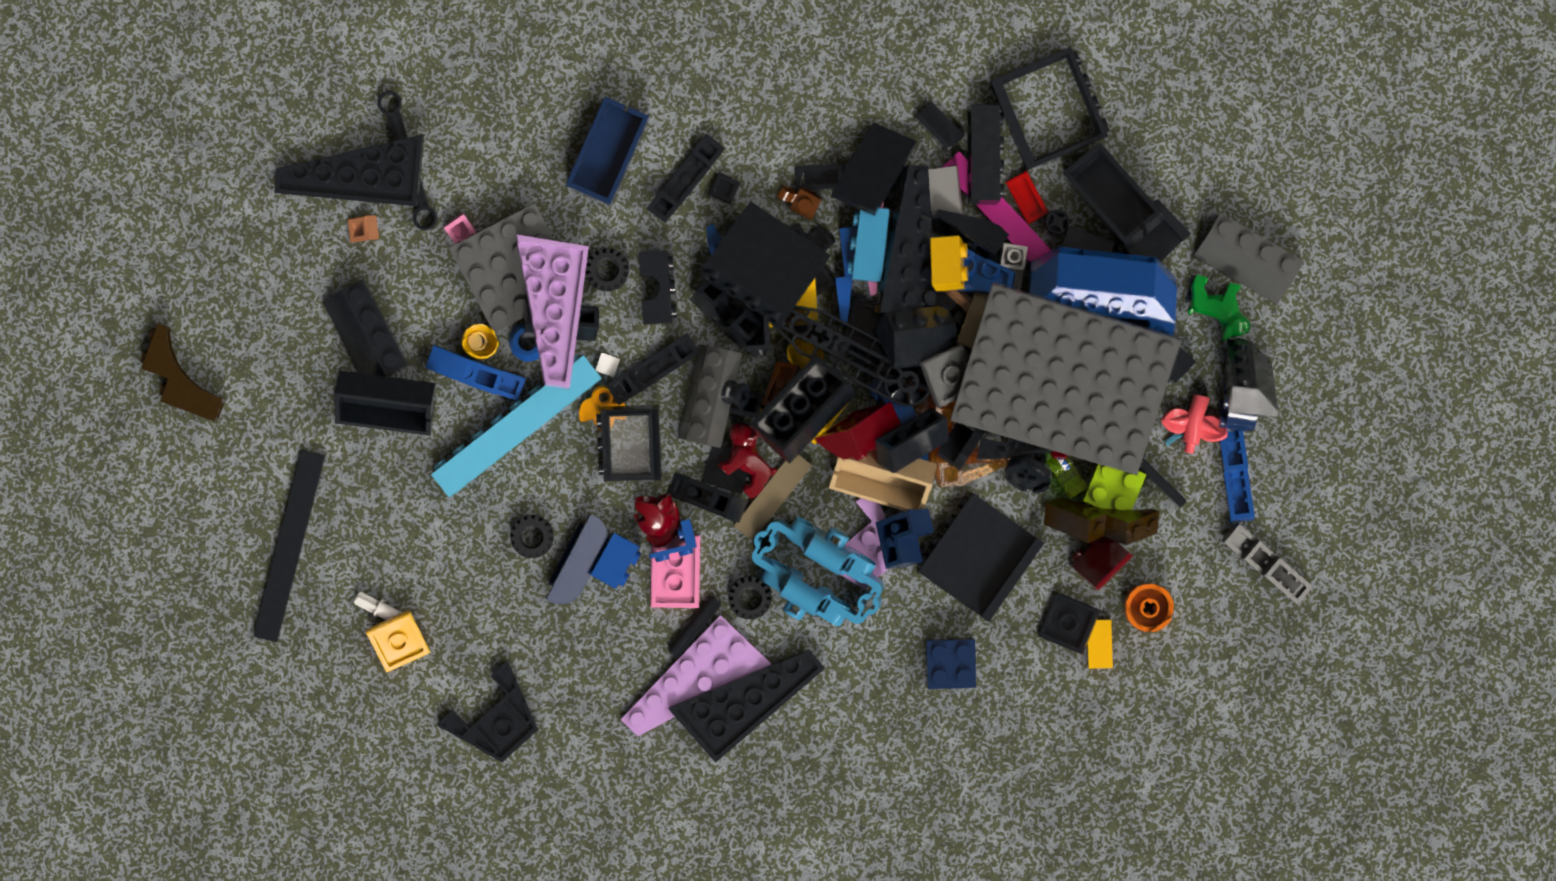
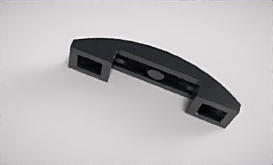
(686, 178)
(653, 369)

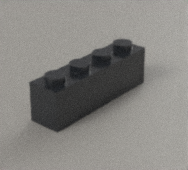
(984, 154)

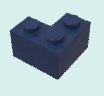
(899, 537)

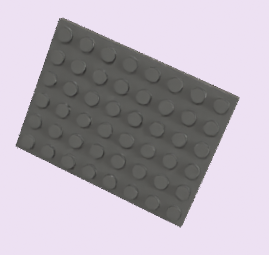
(1065, 378)

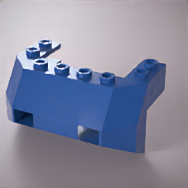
(1108, 284)

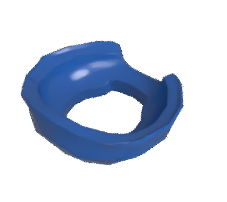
(526, 356)

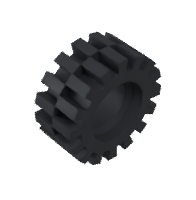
(607, 284)
(749, 612)

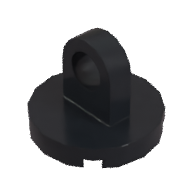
(1028, 473)

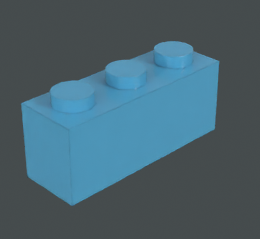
(869, 246)

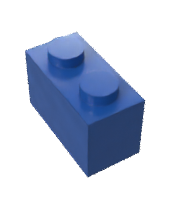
(616, 560)

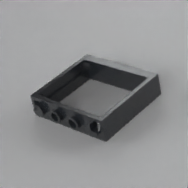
(1082, 82)

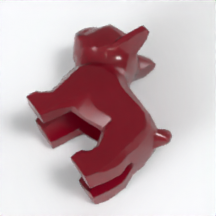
(745, 457)

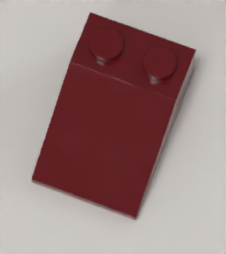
(1099, 561)

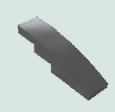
(1267, 563)

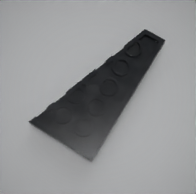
(733, 710)

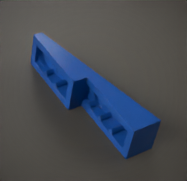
(844, 284)
(1236, 477)

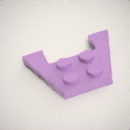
(867, 539)

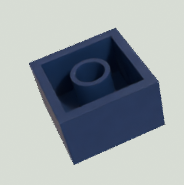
(951, 663)

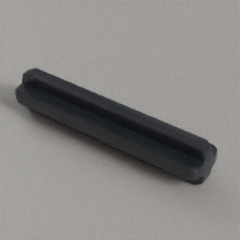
(694, 626)

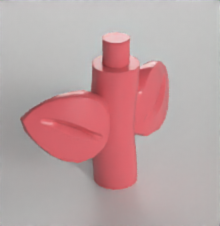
(1194, 423)

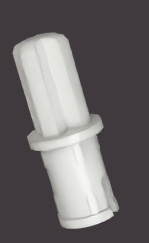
(375, 606)

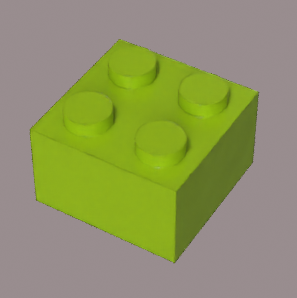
(1113, 488)

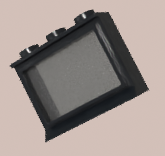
(629, 443)

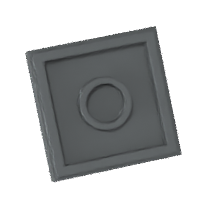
(945, 373)

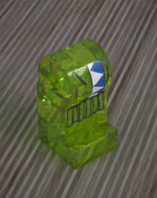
(1067, 476)

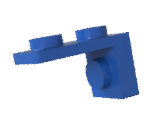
(685, 533)

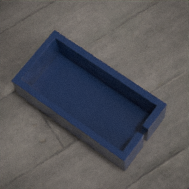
(608, 151)

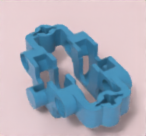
(826, 554)

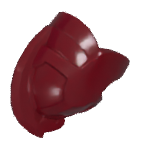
(659, 518)

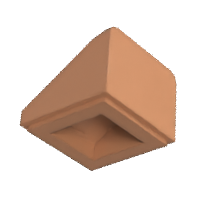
(363, 228)

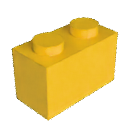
(948, 263)

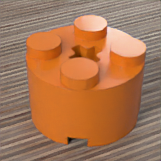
(1162, 608)

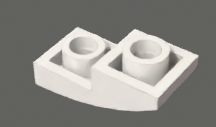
(1014, 258)

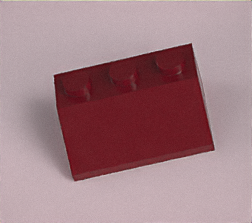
(858, 431)

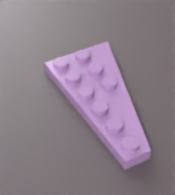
(554, 292)
(709, 662)

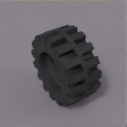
(547, 536)

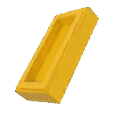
(1100, 645)

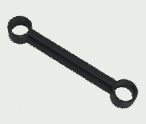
(399, 132)

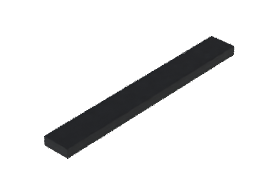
(289, 546)

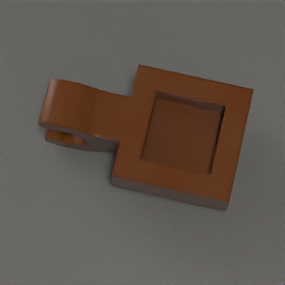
(804, 202)

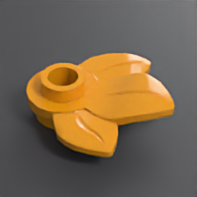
(593, 405)

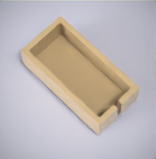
(871, 481)

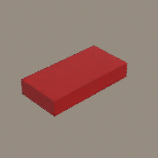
(1027, 197)

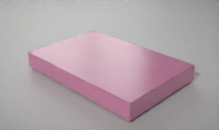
(677, 579)

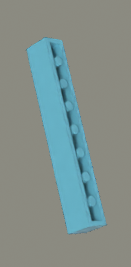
(512, 429)

